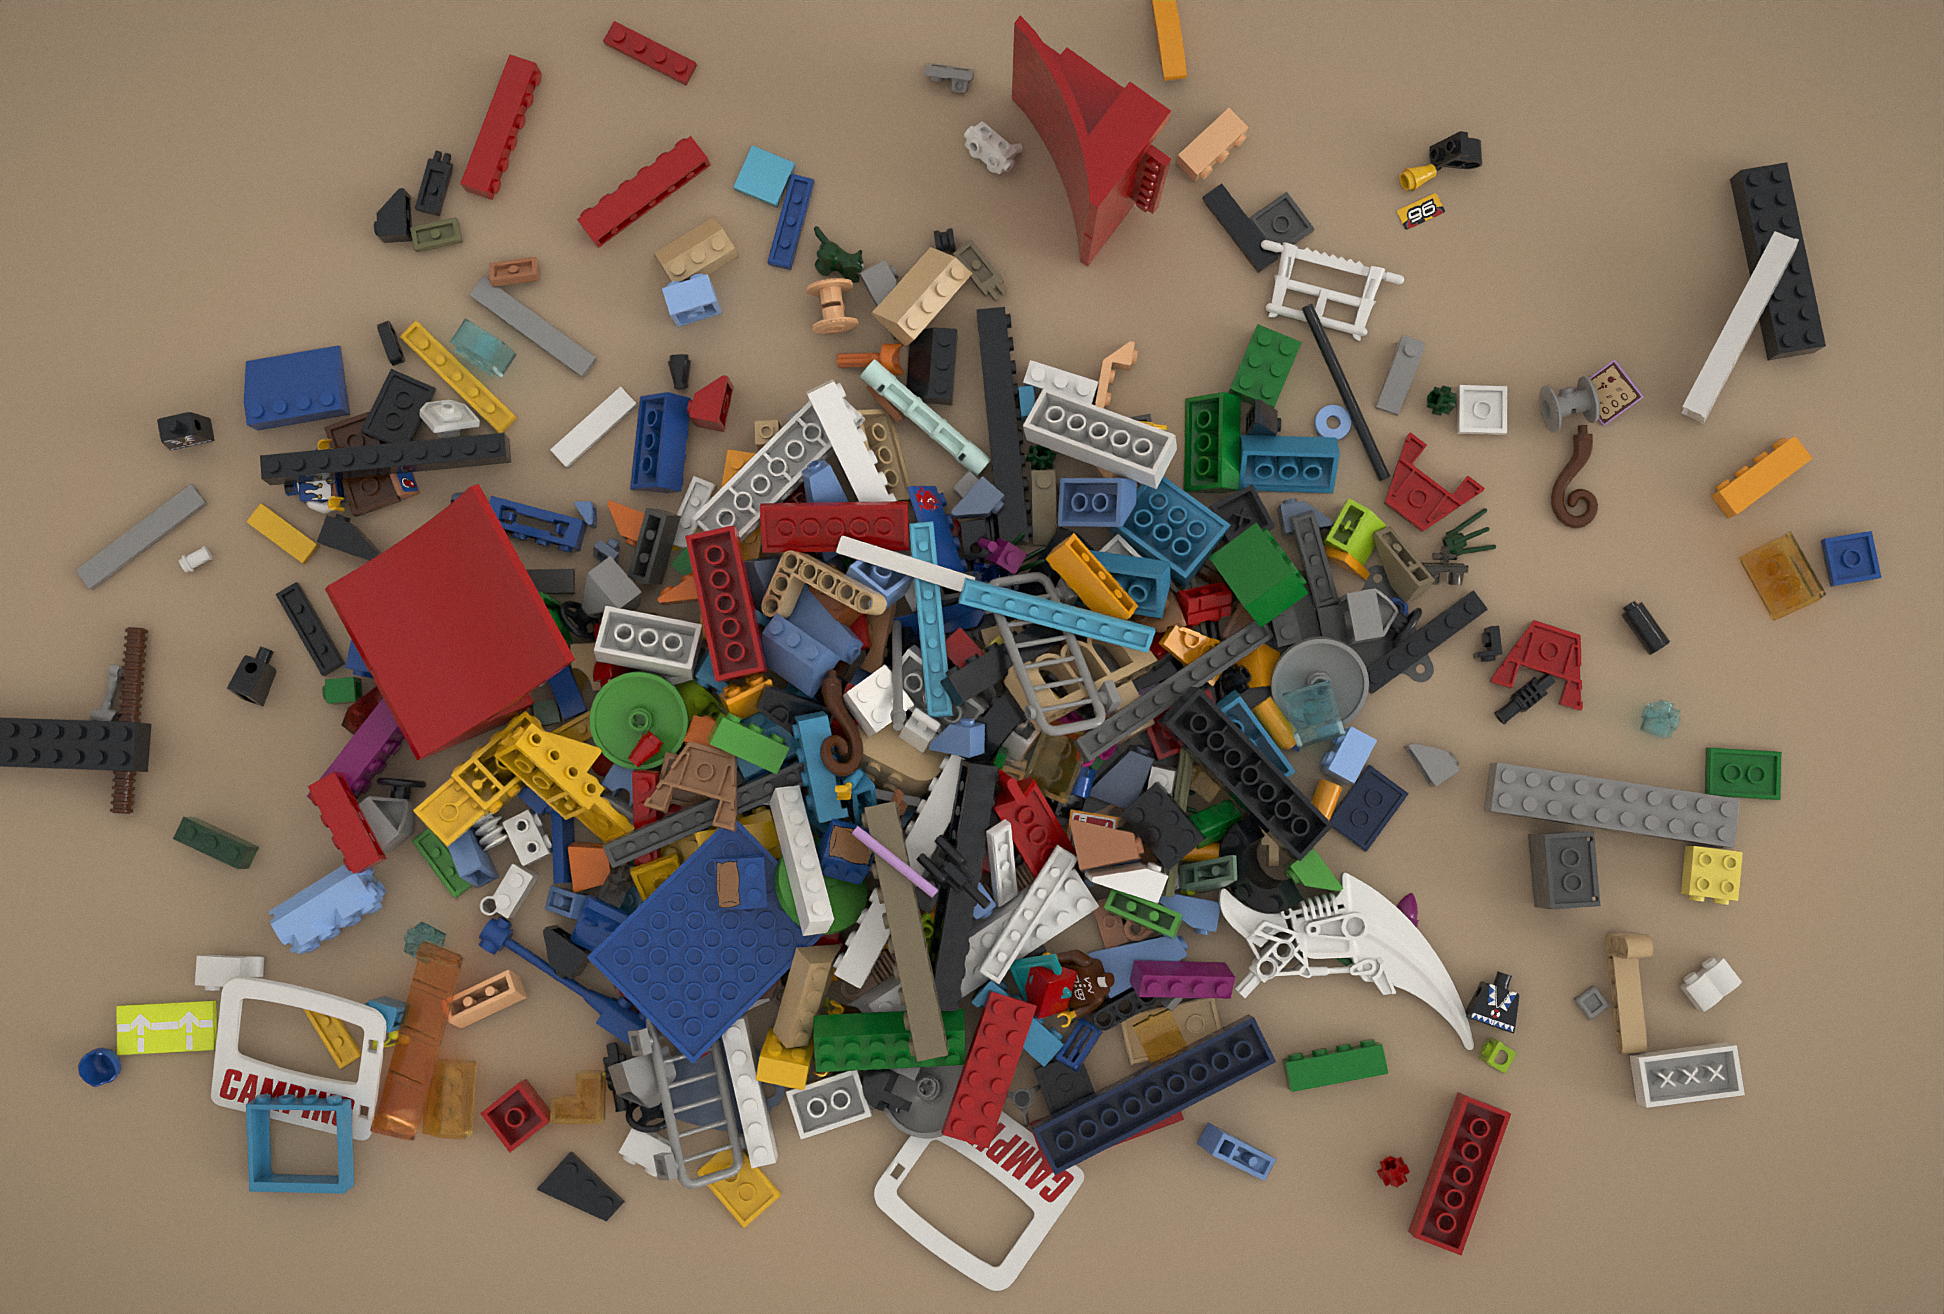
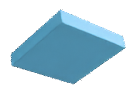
(764, 176)

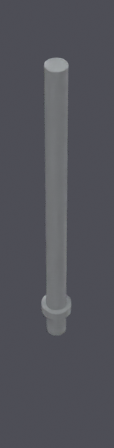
(898, 714)

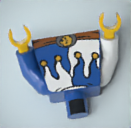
(319, 495)

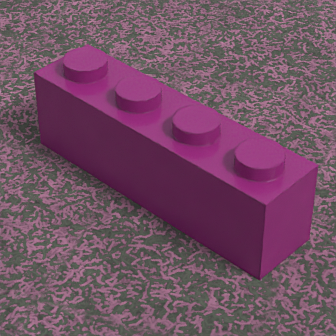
(1182, 979)

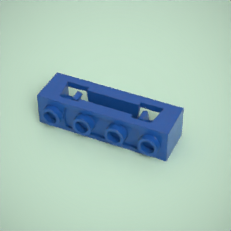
(572, 534)

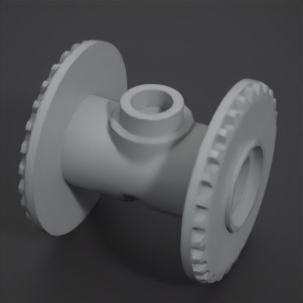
(1568, 402)

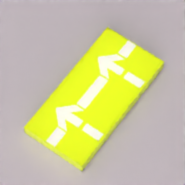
(166, 1027)

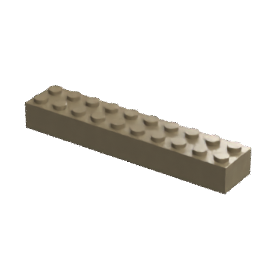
(907, 936)

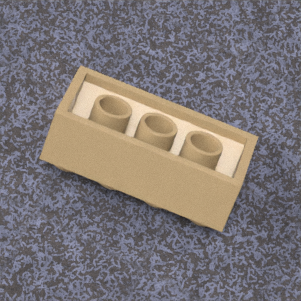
(921, 294)
(884, 442)
(805, 993)

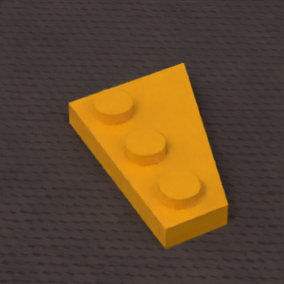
(1187, 646)

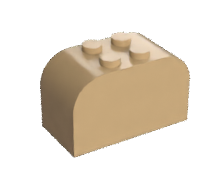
(896, 764)

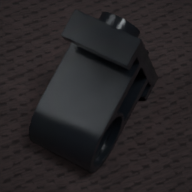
(1457, 152)

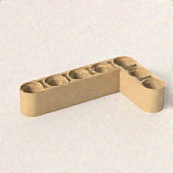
(803, 572)
(1625, 988)

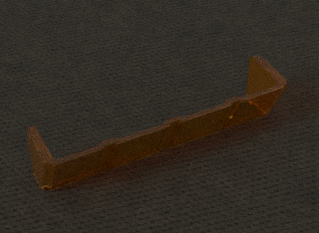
(418, 1041)

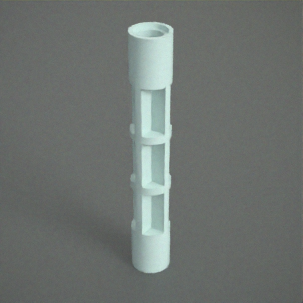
(922, 415)

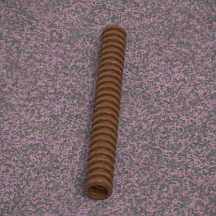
(129, 711)

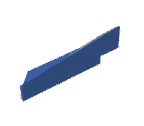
(953, 618)

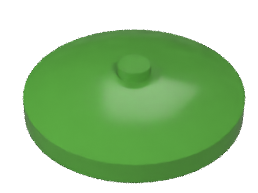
(632, 707)
(845, 898)

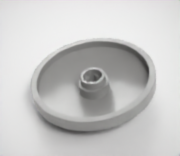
(1318, 661)
(929, 1098)

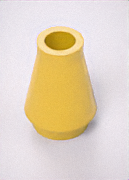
(1414, 177)

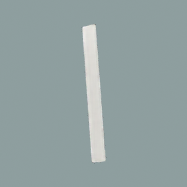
(901, 563)

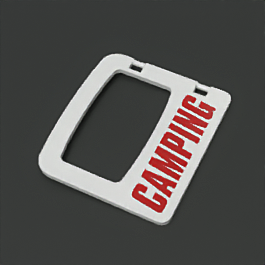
(241, 1078)
(1014, 1162)

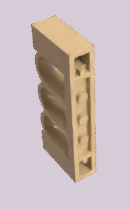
(1132, 664)

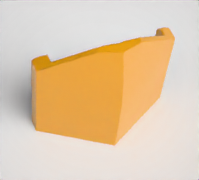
(1260, 665)

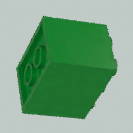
(1260, 574)

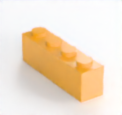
(1761, 476)
(1090, 579)

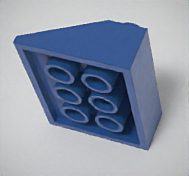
(295, 388)

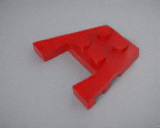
(1418, 496)
(1548, 652)

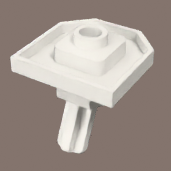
(448, 417)

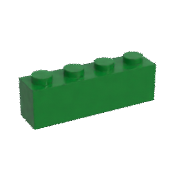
(1335, 1066)

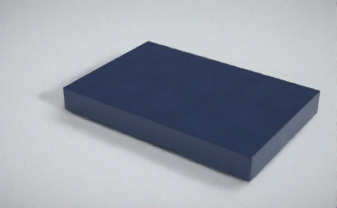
(1367, 808)

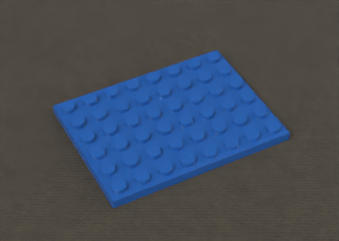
(700, 964)

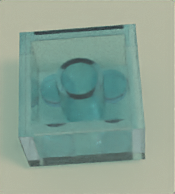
(482, 349)
(1313, 714)

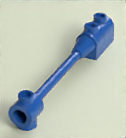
(614, 1013)

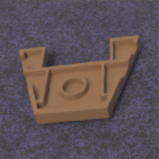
(879, 630)
(703, 773)

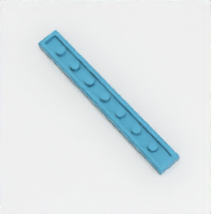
(1056, 615)
(930, 623)

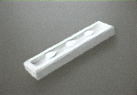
(594, 427)
(1002, 862)

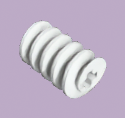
(490, 831)

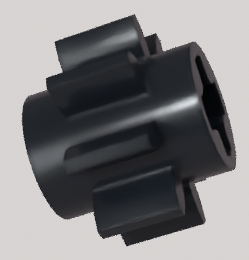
(1236, 679)

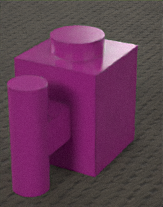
(1003, 554)

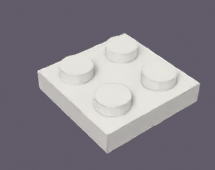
(1482, 409)

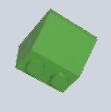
(1311, 872)

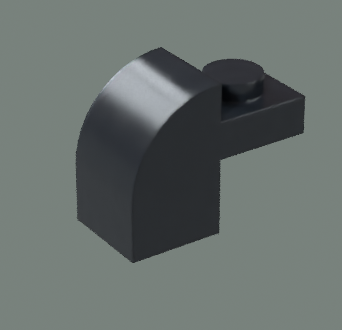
(877, 1090)

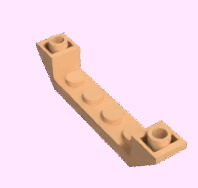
(1121, 360)

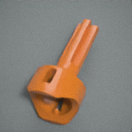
(887, 358)

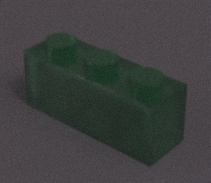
(216, 842)

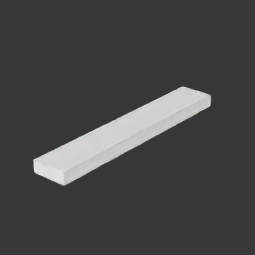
(1028, 914)

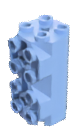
(325, 907)

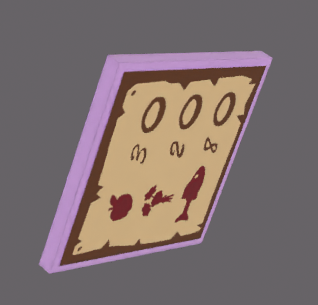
(1614, 391)

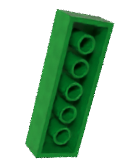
(879, 1041)

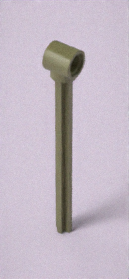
(1181, 797)

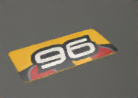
(1420, 211)

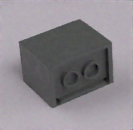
(1564, 870)

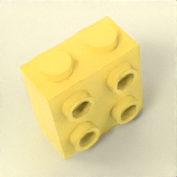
(1711, 874)

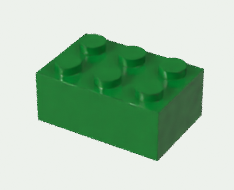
(1264, 366)

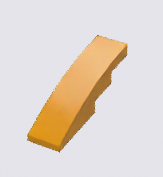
(1169, 39)

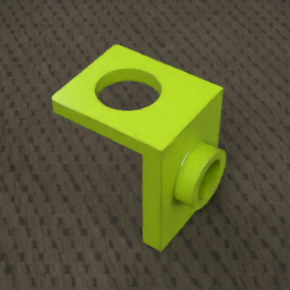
(1490, 1050)

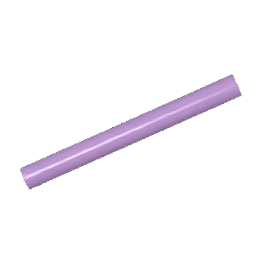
(894, 861)

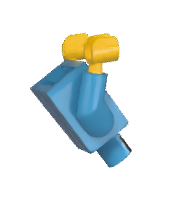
(855, 794)

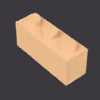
(1212, 145)
(486, 999)

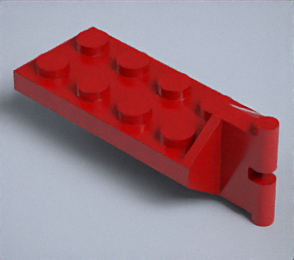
(1031, 819)

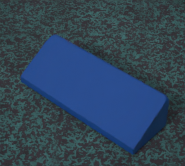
(561, 838)

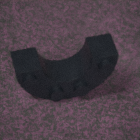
(999, 724)
(1252, 883)

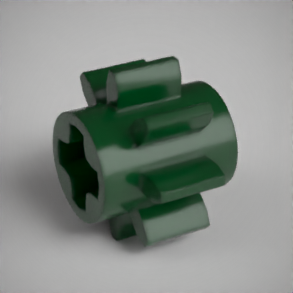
(1441, 400)
(1040, 457)

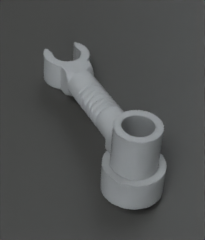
(106, 712)

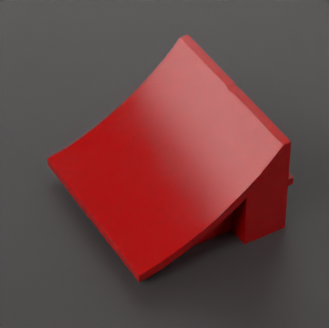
(1093, 133)
(451, 627)

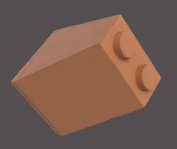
(1104, 846)

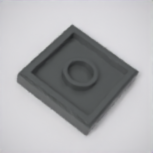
(1282, 221)

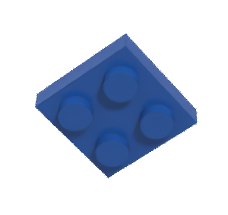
(1851, 558)

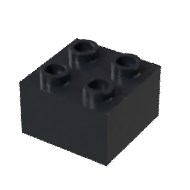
(1241, 512)

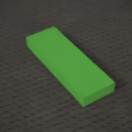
(441, 862)

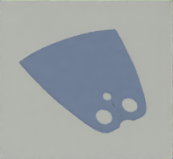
(706, 1089)

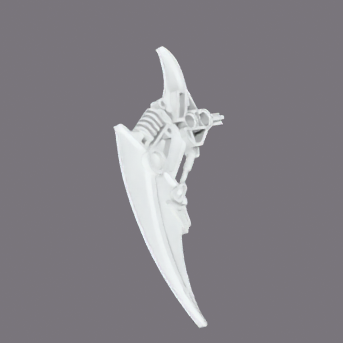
(1366, 929)

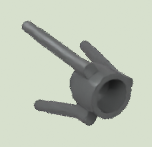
(1022, 1100)

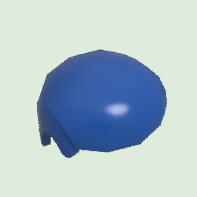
(99, 1067)

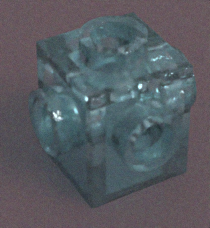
(1660, 719)
(421, 932)

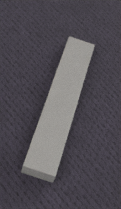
(533, 327)
(141, 537)

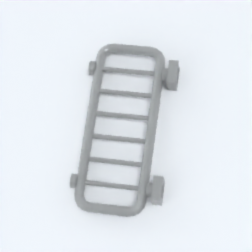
(1104, 701)
(671, 1165)

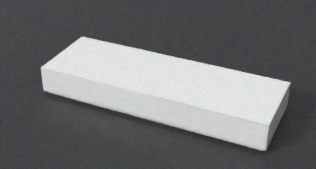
(695, 498)

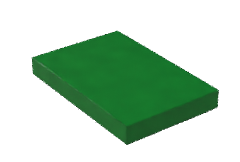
(1743, 773)

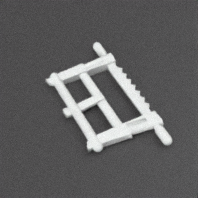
(1364, 304)

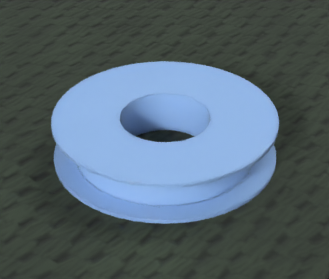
(1332, 411)

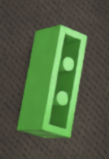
(748, 742)
(1144, 913)

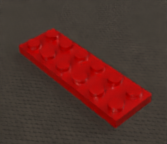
(821, 525)
(988, 1069)

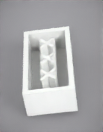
(1686, 1074)

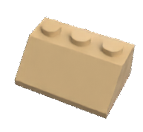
(697, 252)

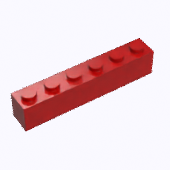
(501, 127)
(643, 191)

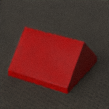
(1047, 990)

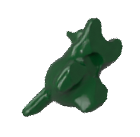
(834, 258)

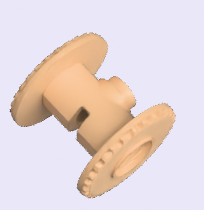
(832, 306)

